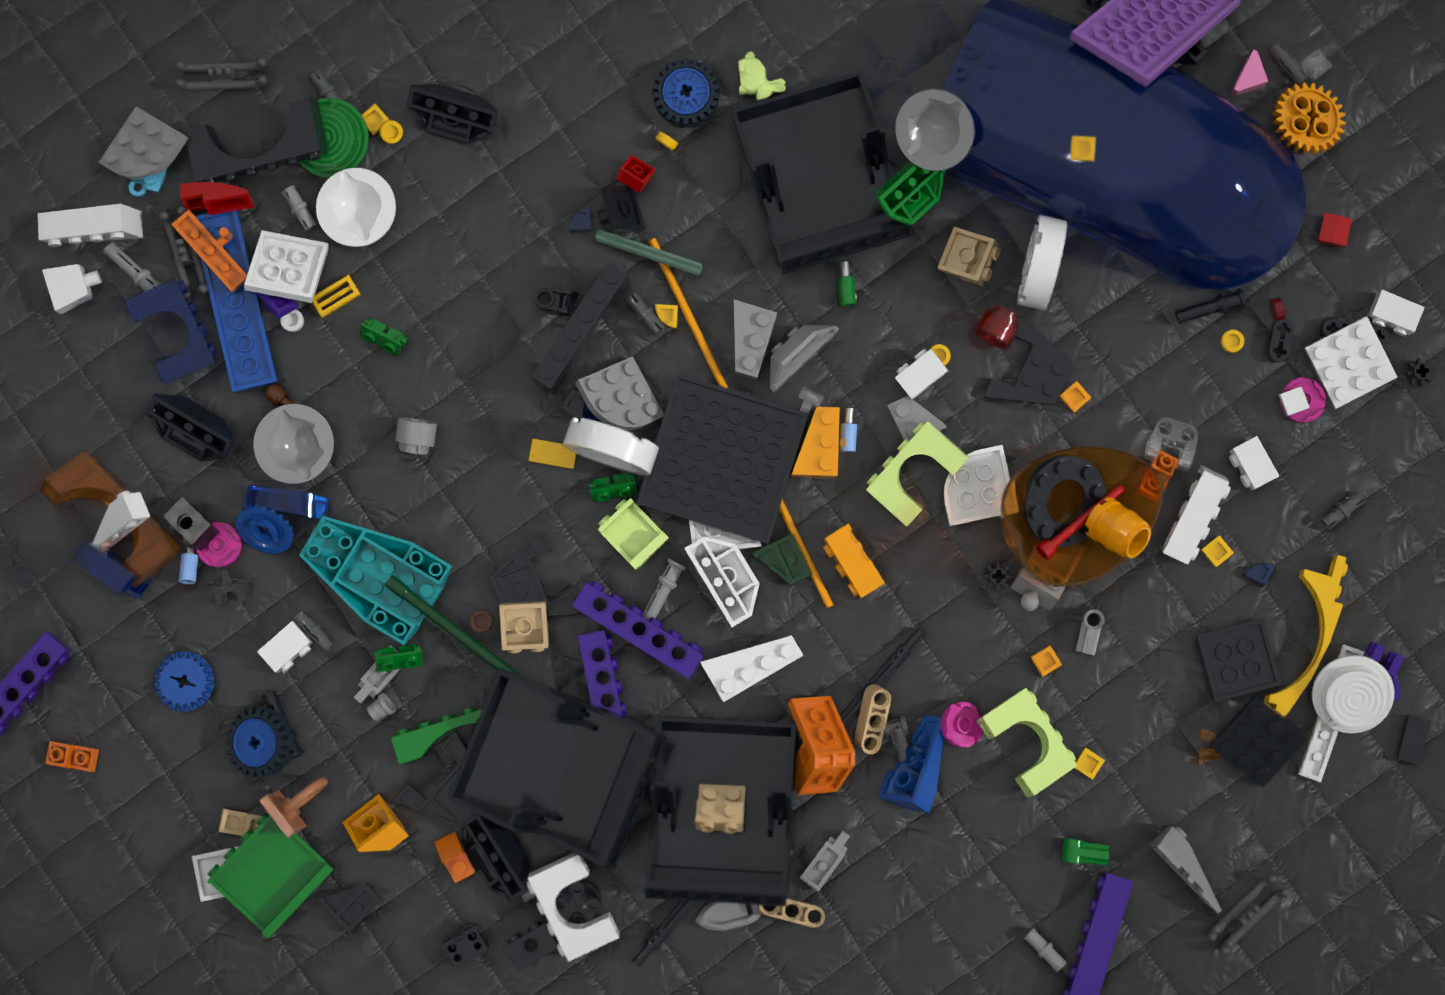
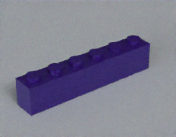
(1099, 935)

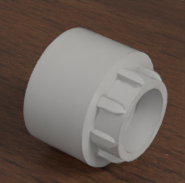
(415, 435)

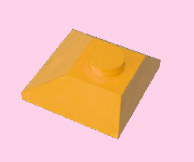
(375, 827)

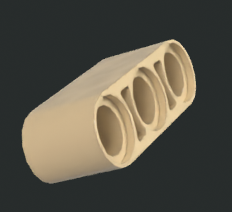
(869, 708)
(802, 915)

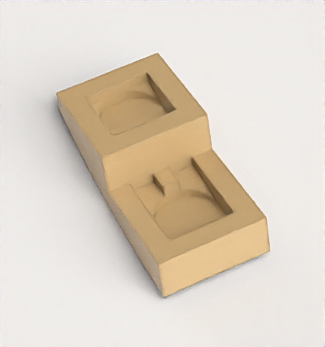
(237, 822)

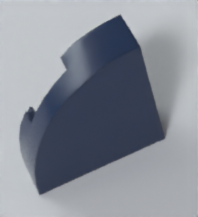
(581, 221)
(1260, 573)

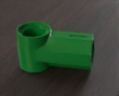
(1079, 851)

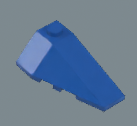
(916, 779)

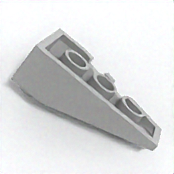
(1180, 857)

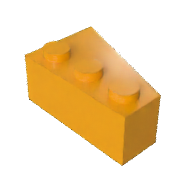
(820, 448)
(852, 562)

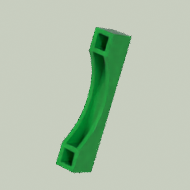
(415, 744)

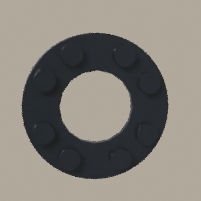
(1044, 479)

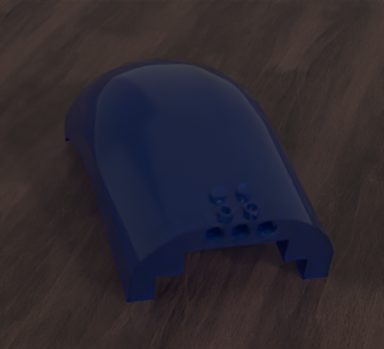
(1174, 164)

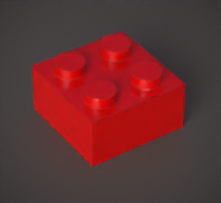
(635, 173)

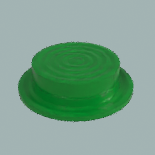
(345, 138)

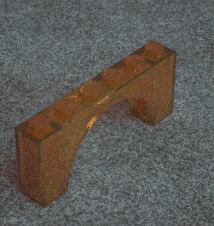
(87, 480)

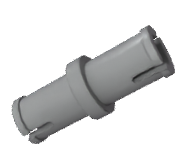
(299, 208)
(1045, 950)

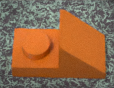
(455, 857)

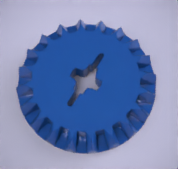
(272, 540)
(197, 672)

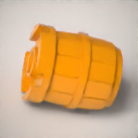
(1118, 528)

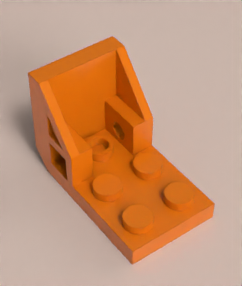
(826, 749)

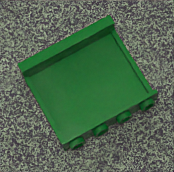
(269, 874)

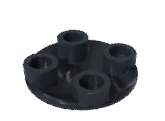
(578, 902)

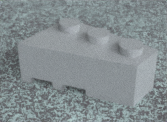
(751, 337)

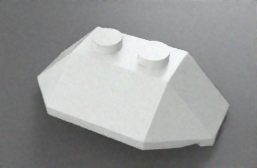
(726, 577)

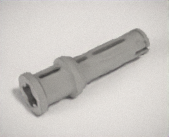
(141, 277)
(667, 582)

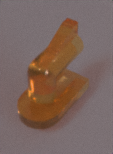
(1205, 754)

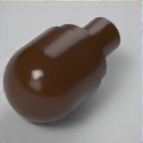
(277, 395)

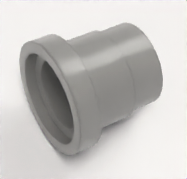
(381, 707)

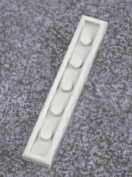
(1322, 738)

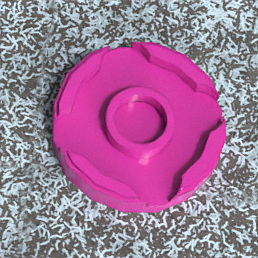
(1315, 397)
(223, 548)
(960, 725)

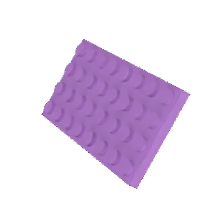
(1148, 34)

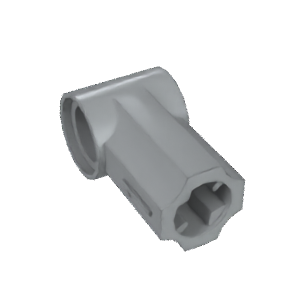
(1089, 635)

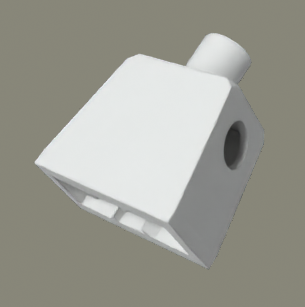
(70, 286)

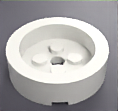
(1042, 262)
(610, 446)

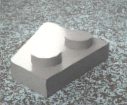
(909, 414)

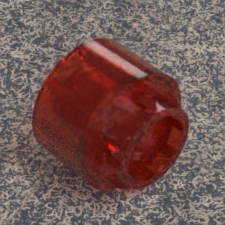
(997, 326)

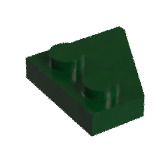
(785, 559)

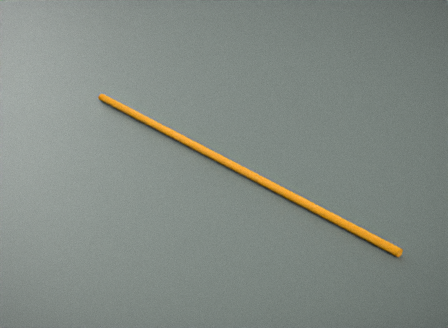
(721, 382)

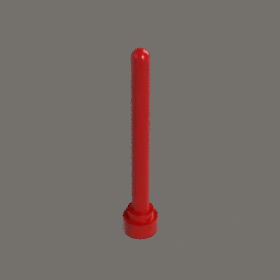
(1047, 548)

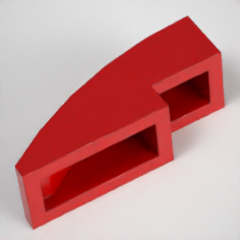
(214, 197)

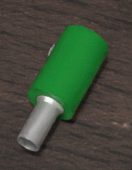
(846, 287)

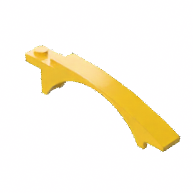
(1324, 592)

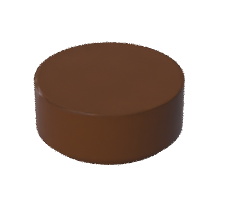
(481, 621)

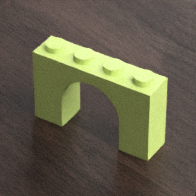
(887, 486)
(1054, 757)

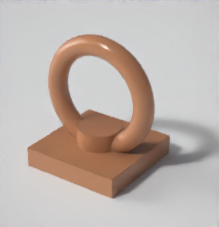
(286, 810)

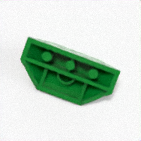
(910, 193)

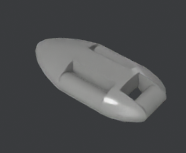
(726, 916)

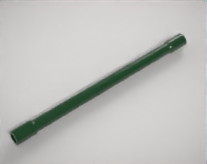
(404, 592)

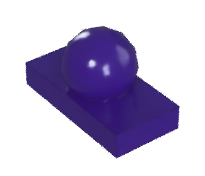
(278, 305)

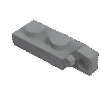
(374, 682)
(825, 861)

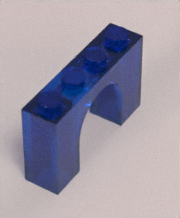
(172, 297)
(109, 569)

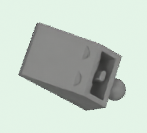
(1035, 592)

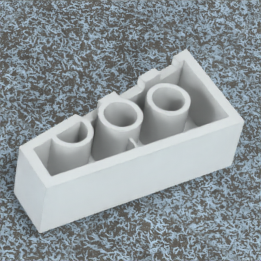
(90, 224)
(1196, 515)
(746, 667)

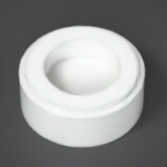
(292, 321)

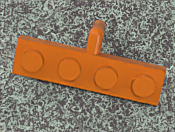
(211, 249)

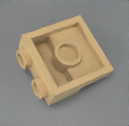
(969, 256)
(524, 626)
(720, 808)

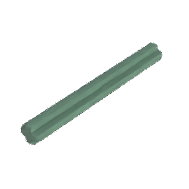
(649, 252)

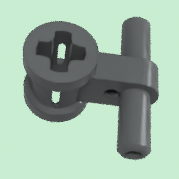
(896, 731)

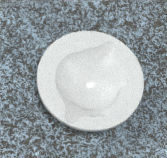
(356, 207)
(1353, 694)

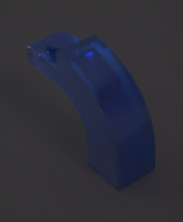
(288, 501)

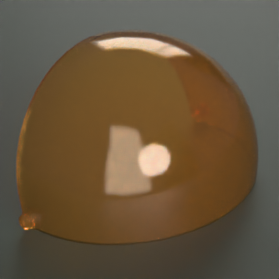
(1088, 558)

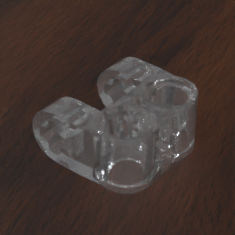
(1174, 440)

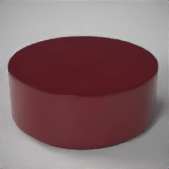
(1277, 309)

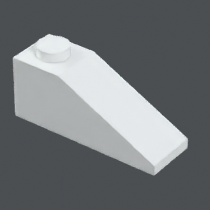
(121, 518)

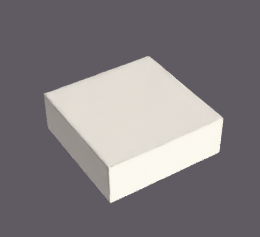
(1294, 401)

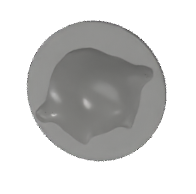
(934, 129)
(293, 444)

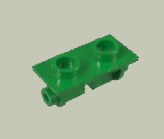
(373, 332)
(623, 487)
(409, 657)

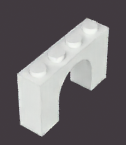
(572, 937)

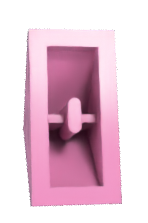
(1251, 76)

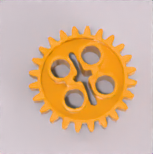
(1327, 122)

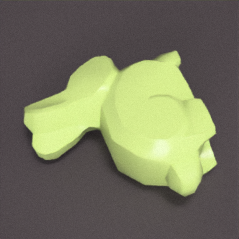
(754, 79)

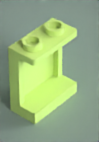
(632, 533)

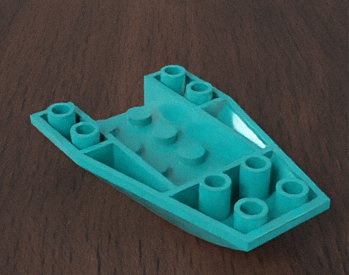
(361, 561)

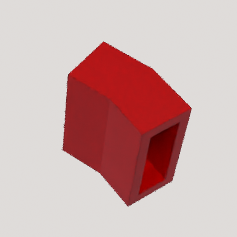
(1334, 230)

